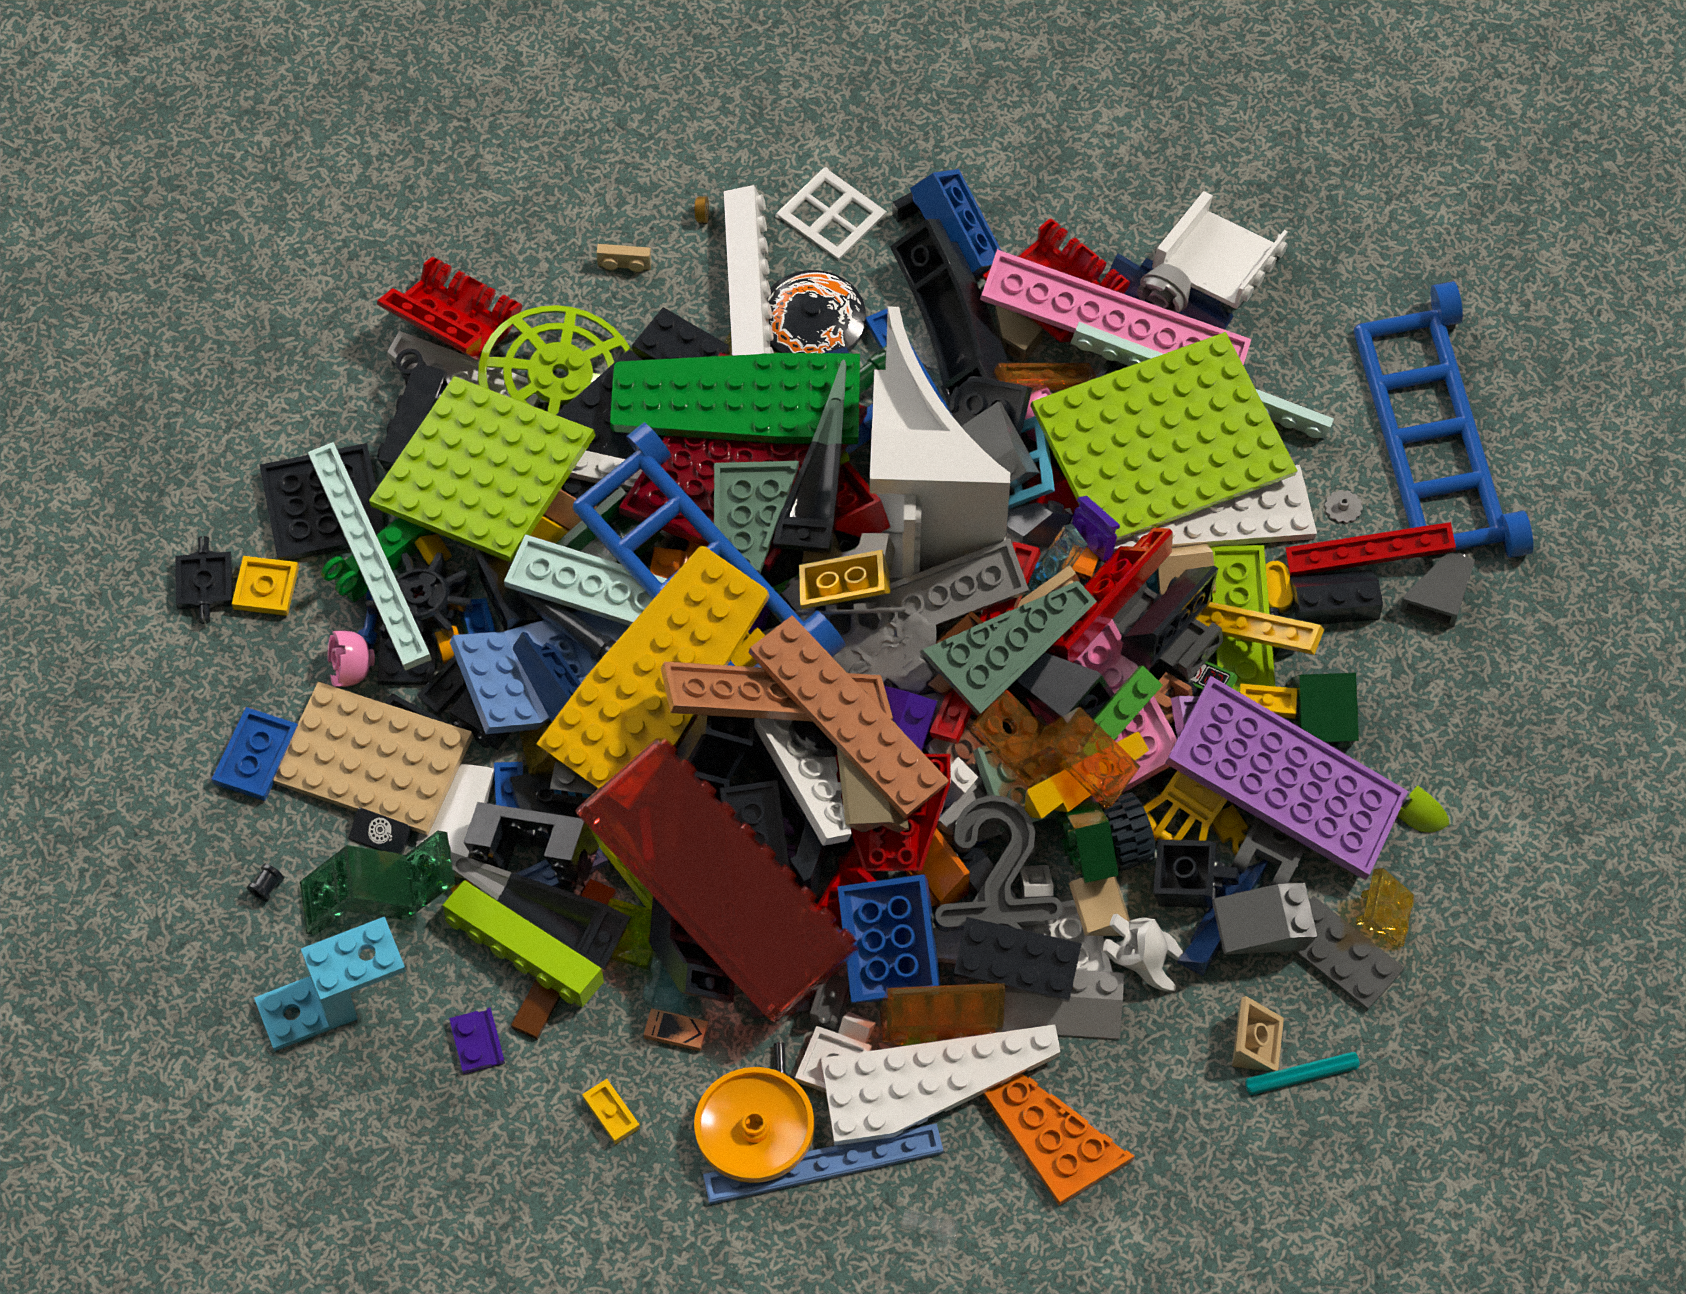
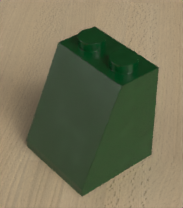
(1328, 707)

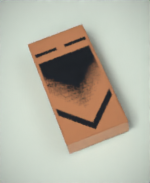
(675, 1029)

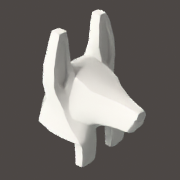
(1143, 949)

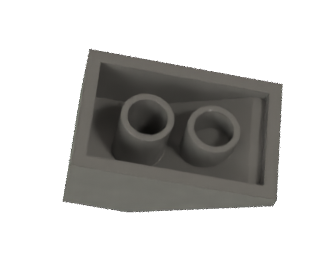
(1001, 441)
(1265, 920)

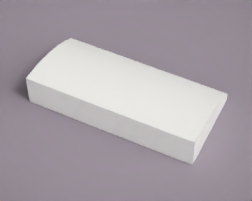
(469, 786)

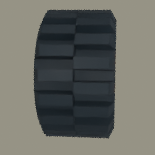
(1130, 832)

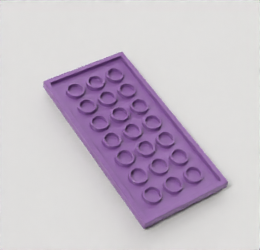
(1287, 777)

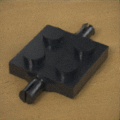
(204, 580)

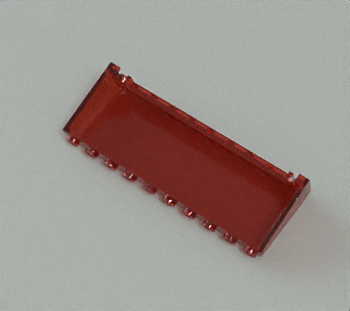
(718, 880)

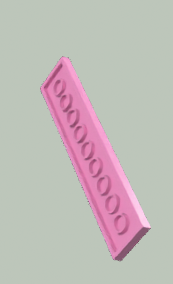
(1070, 300)

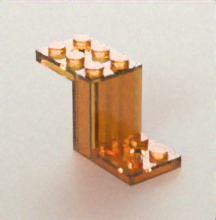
(1067, 743)

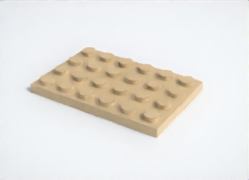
(373, 757)

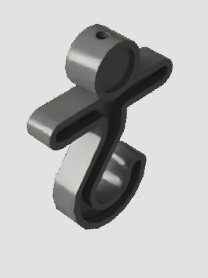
(994, 899)

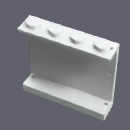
(1219, 254)

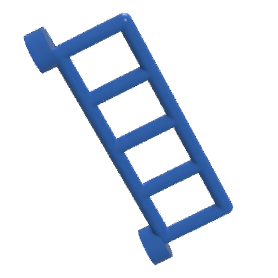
(649, 456)
(1509, 528)

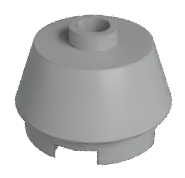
(1165, 287)

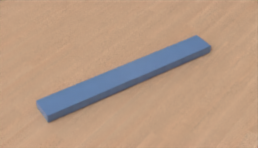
(834, 1162)

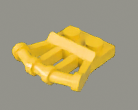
(1192, 798)

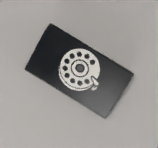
(380, 832)

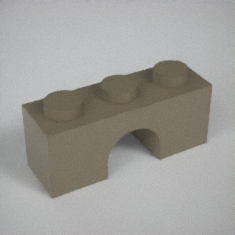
(868, 543)

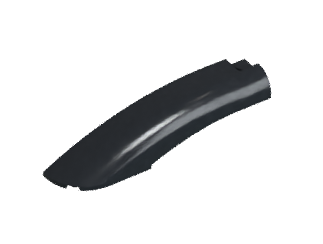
(950, 306)

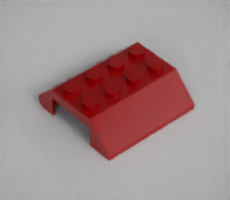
(1073, 260)
(454, 313)

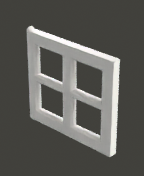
(849, 194)

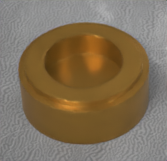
(702, 209)

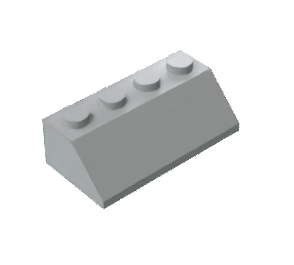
(1090, 1013)

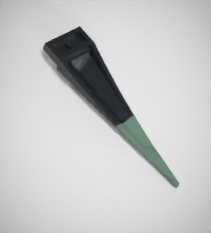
(812, 505)

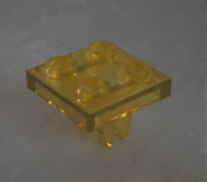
(1387, 908)

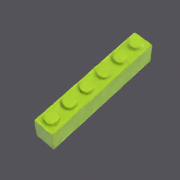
(523, 944)

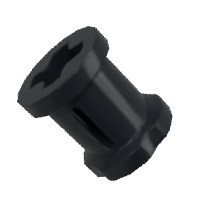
(265, 882)

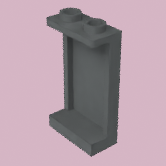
(1189, 650)

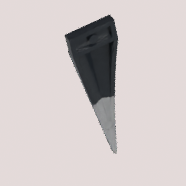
(572, 919)

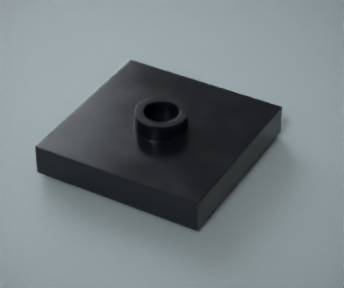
(534, 794)

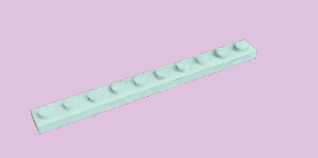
(1131, 353)
(369, 556)

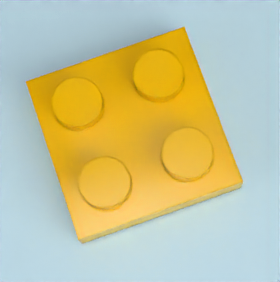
(265, 585)

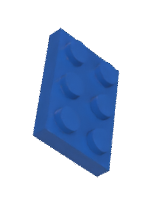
(254, 754)

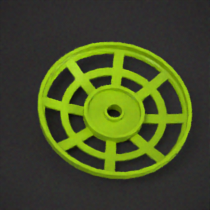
(550, 356)

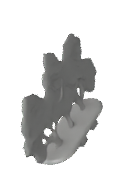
(880, 654)

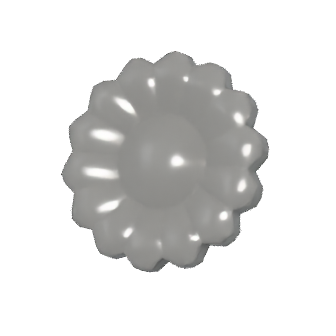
(1343, 506)

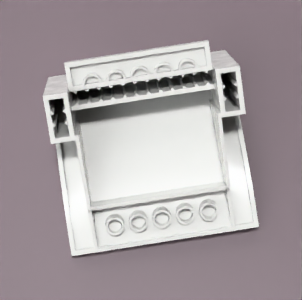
(928, 472)

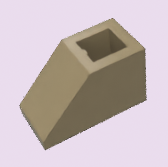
(1017, 333)

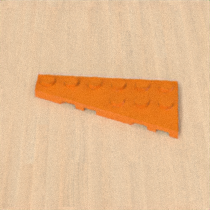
(1055, 1138)

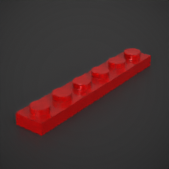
(1370, 549)

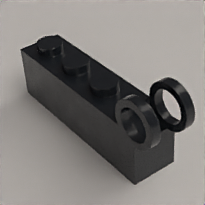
(422, 391)

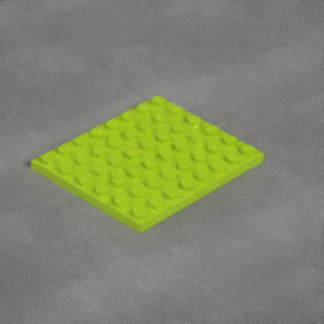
(1165, 436)

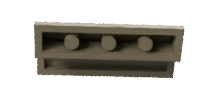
(863, 803)

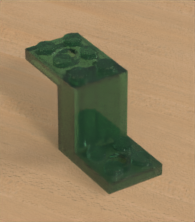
(377, 882)

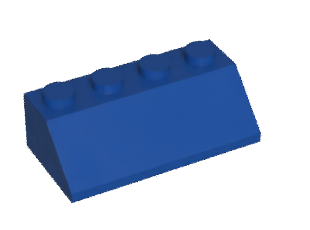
(948, 198)

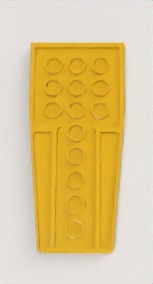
(623, 698)

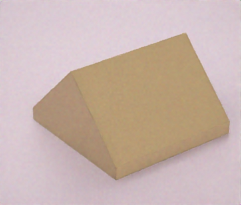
(1182, 559)
(1097, 904)
(1257, 1037)

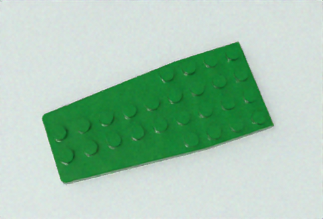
(735, 396)

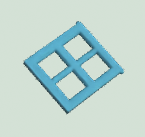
(1042, 455)

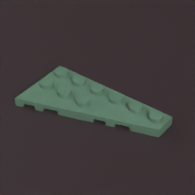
(750, 502)
(996, 652)

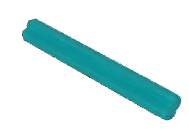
(1302, 1073)

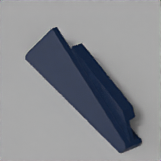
(1199, 305)
(547, 672)
(1206, 939)

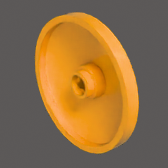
(754, 1124)

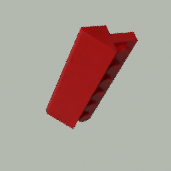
(1113, 588)

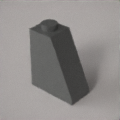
(1440, 590)

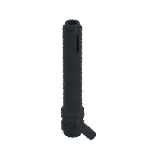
(569, 625)

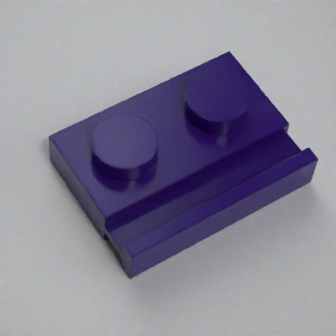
(1095, 527)
(476, 1040)

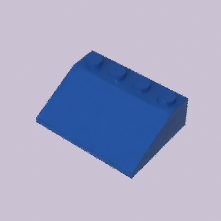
(892, 934)

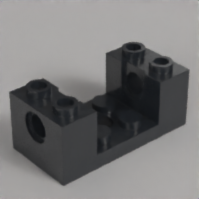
(567, 840)

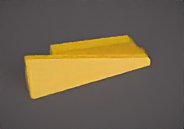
(1064, 792)

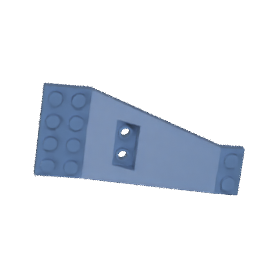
(498, 681)

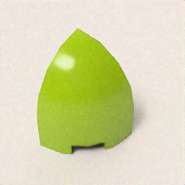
(1423, 812)

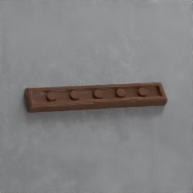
(542, 1001)

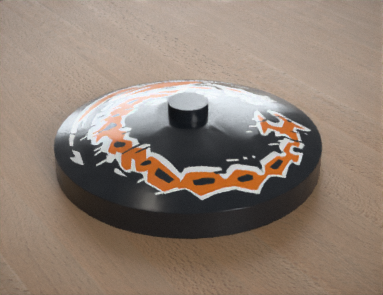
(815, 313)

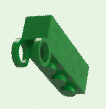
(394, 541)

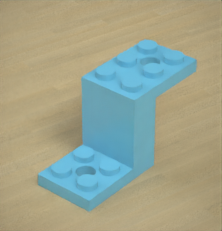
(333, 975)

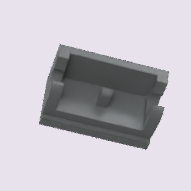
(831, 1001)

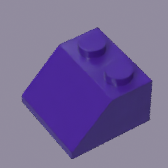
(912, 714)

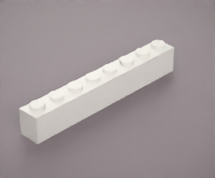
(747, 271)

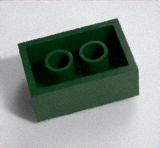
(1088, 841)

